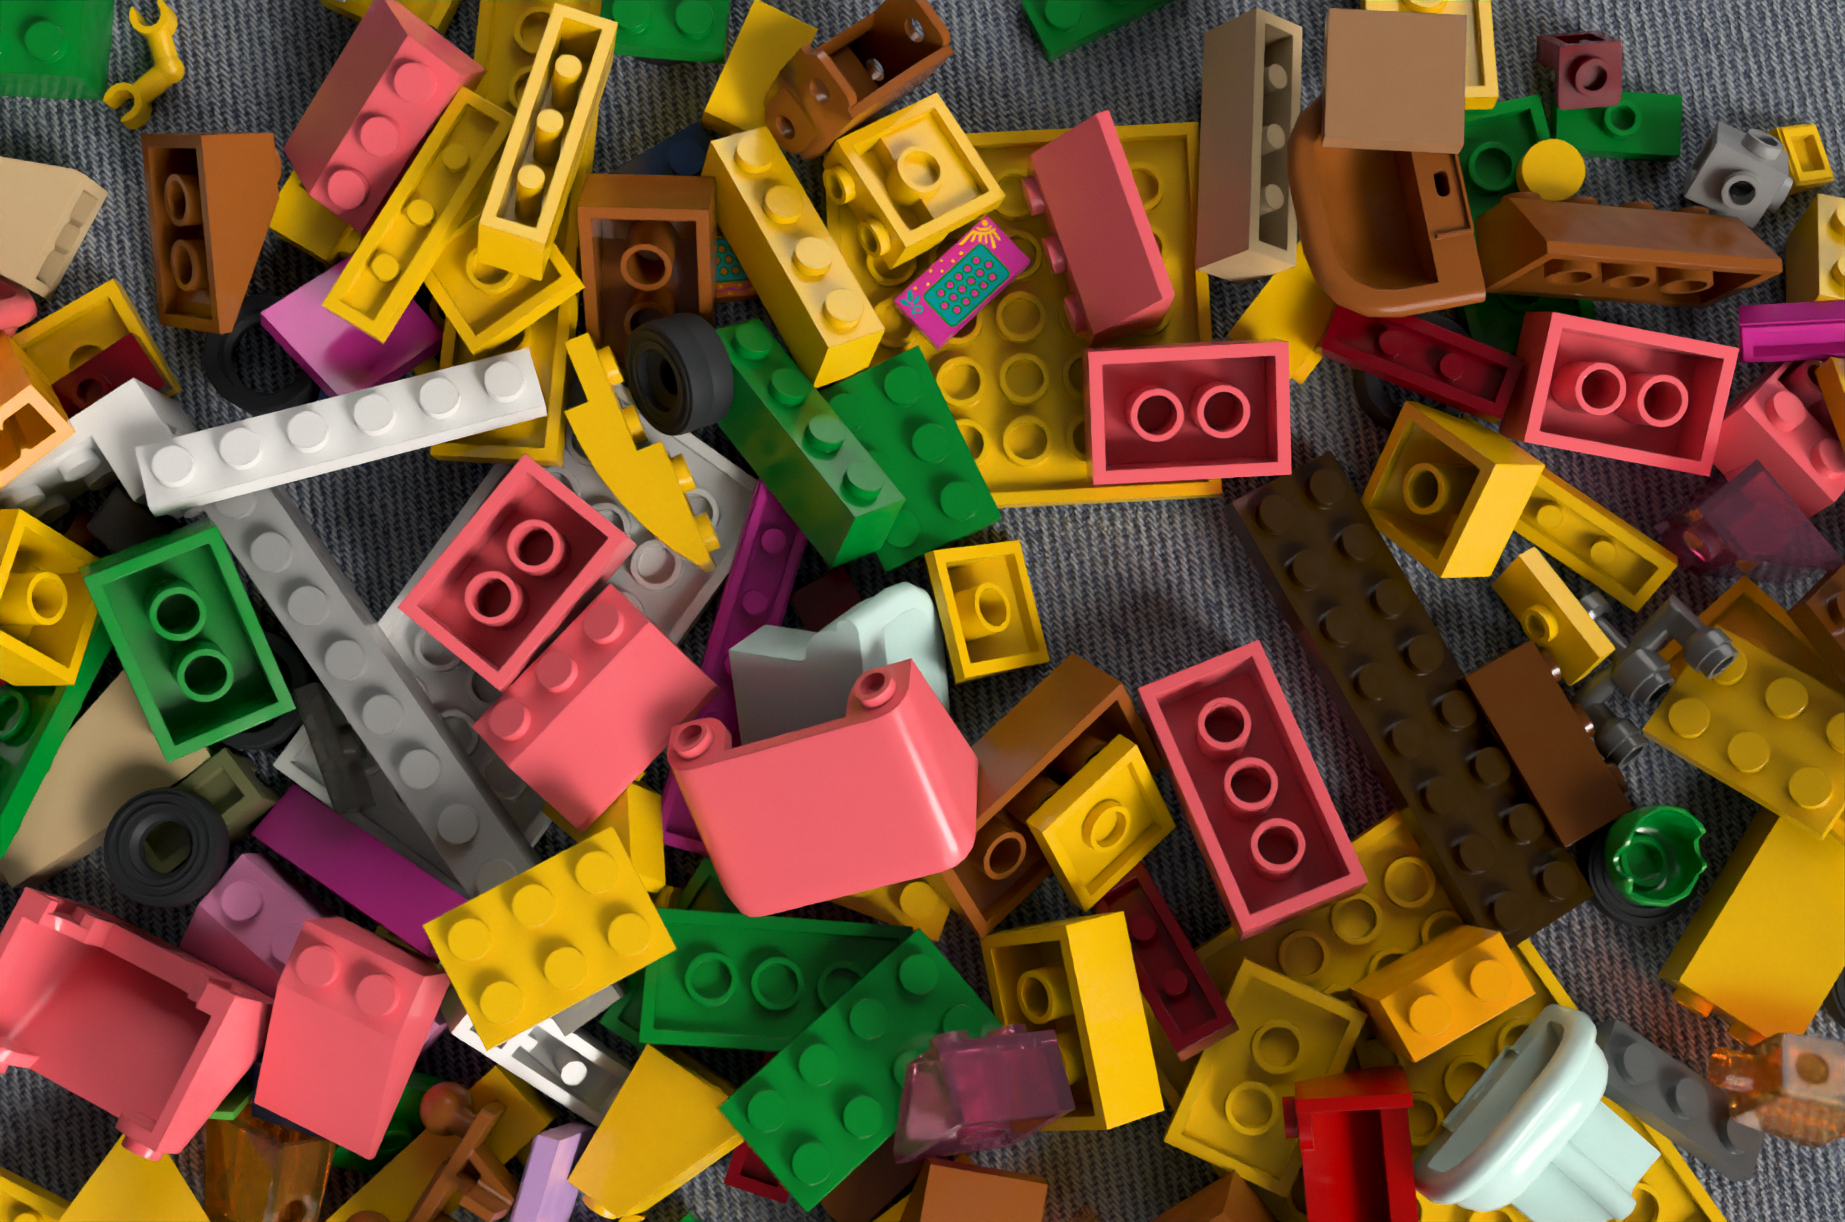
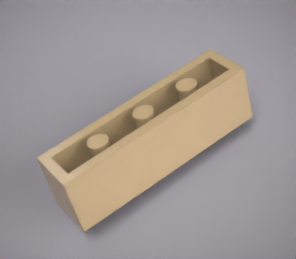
(1245, 126)

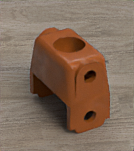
(837, 85)

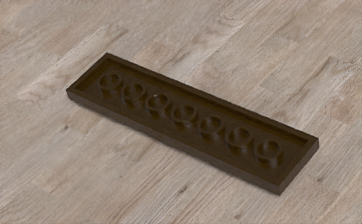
(1405, 701)

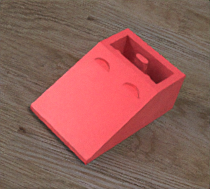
(1790, 433)

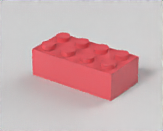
(1250, 790)

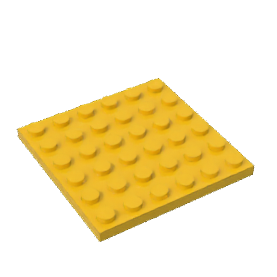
(1017, 364)

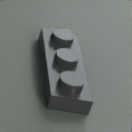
(1676, 1102)

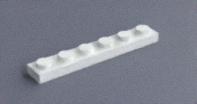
(339, 432)

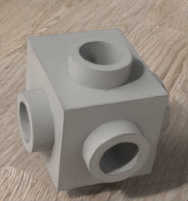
(1739, 174)

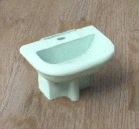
(804, 677)
(1539, 1133)

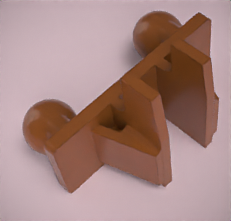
(473, 1167)

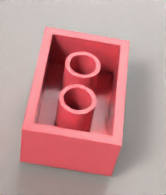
(1619, 392)
(1187, 411)
(517, 574)

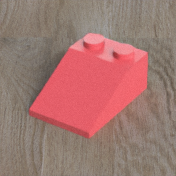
(347, 1031)

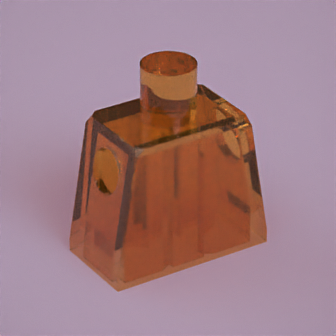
(1786, 1087)
(264, 1171)

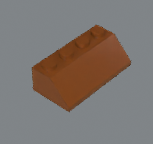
(1618, 252)
(1023, 766)

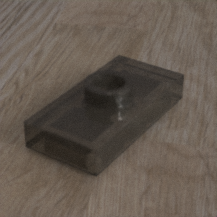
(335, 749)

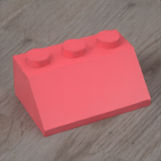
(376, 111)
(1097, 233)
(595, 708)

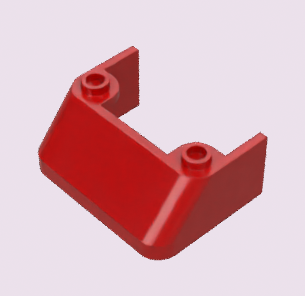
(1355, 1145)

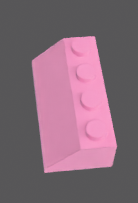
(253, 923)

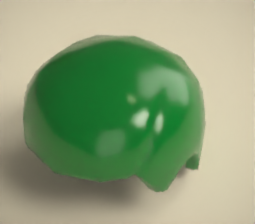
(1654, 854)

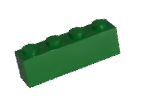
(805, 450)

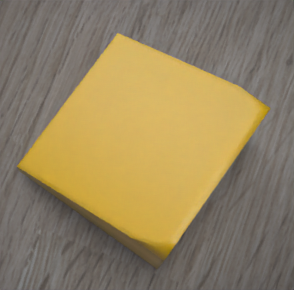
(1806, 156)

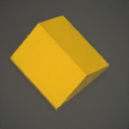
(985, 610)

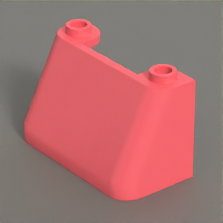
(832, 802)
(124, 1019)

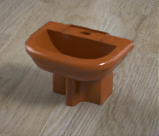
(1383, 225)

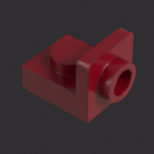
(1584, 66)

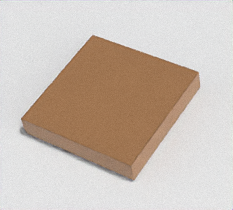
(1394, 81)

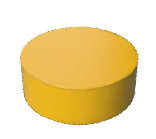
(1551, 170)

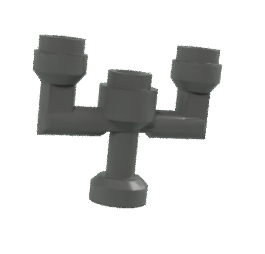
(1643, 672)

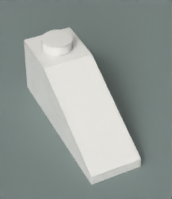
(568, 1069)

